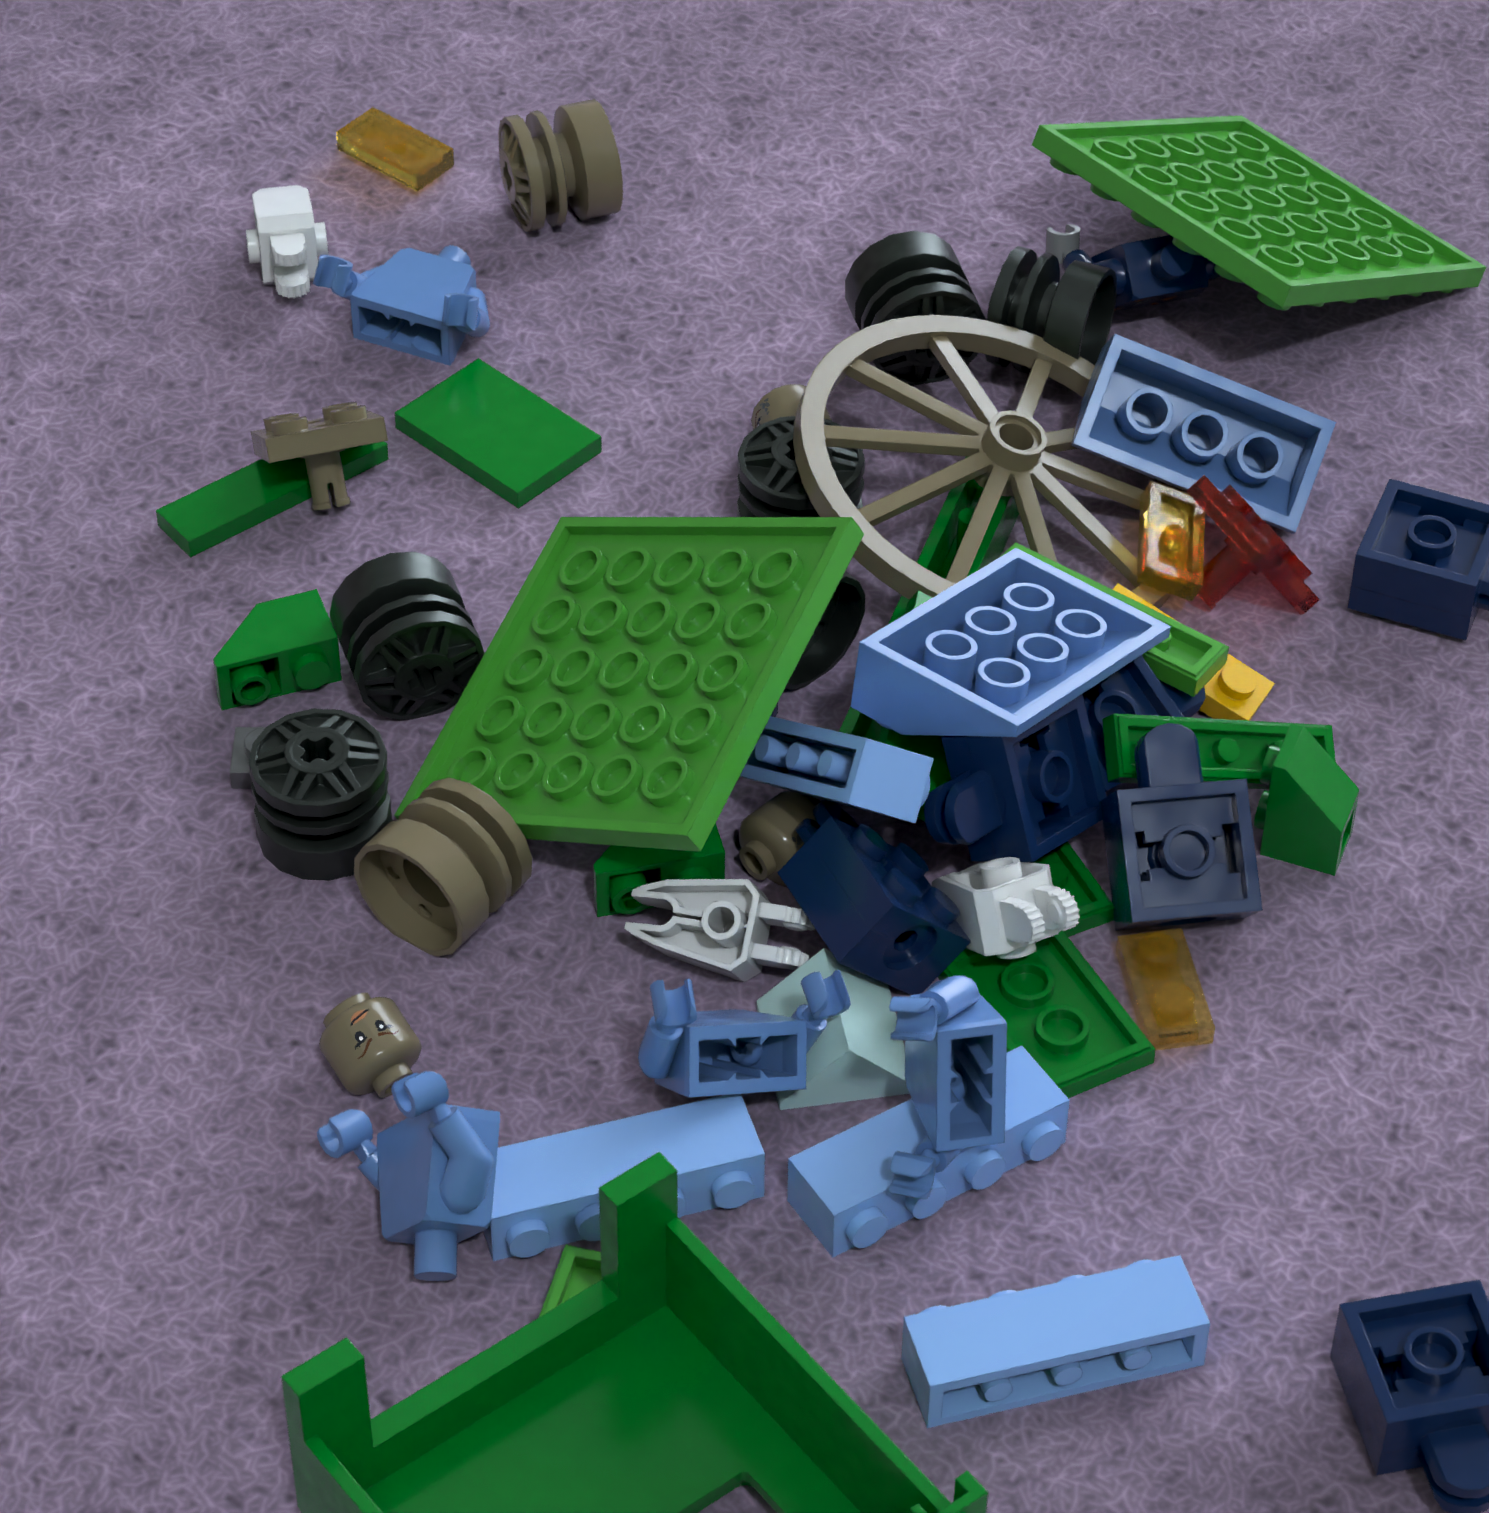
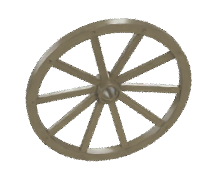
(1003, 449)

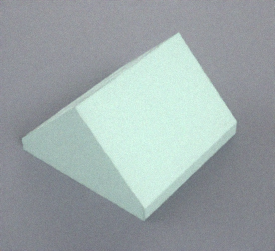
(855, 1050)

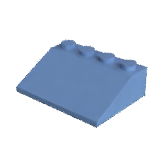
(997, 652)

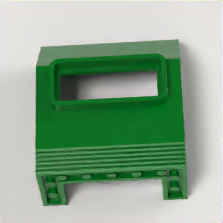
(615, 1402)

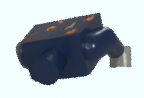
(1145, 269)

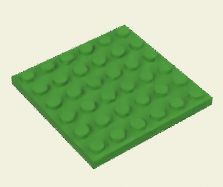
(1258, 209)
(639, 673)

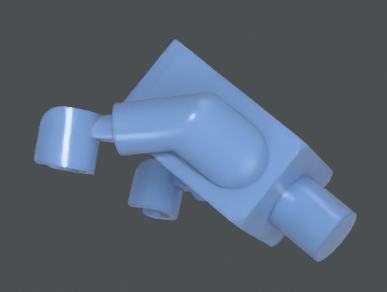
(412, 301)
(735, 1048)
(952, 1076)
(429, 1169)

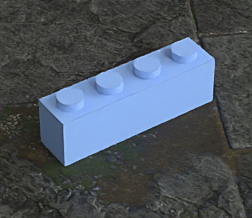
(840, 768)
(846, 1180)
(552, 1183)
(1054, 1340)

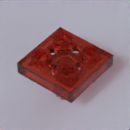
(1249, 547)

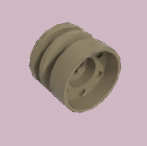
(568, 163)
(443, 866)

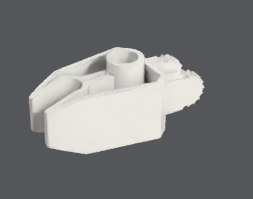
(286, 239)
(1008, 906)
(719, 925)

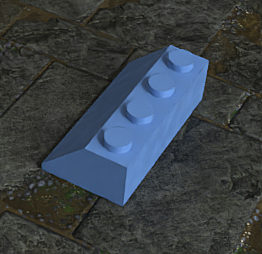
(1194, 423)

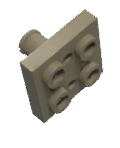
(320, 444)

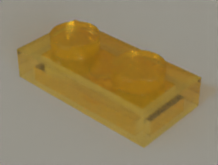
(395, 149)
(1170, 541)
(1165, 989)

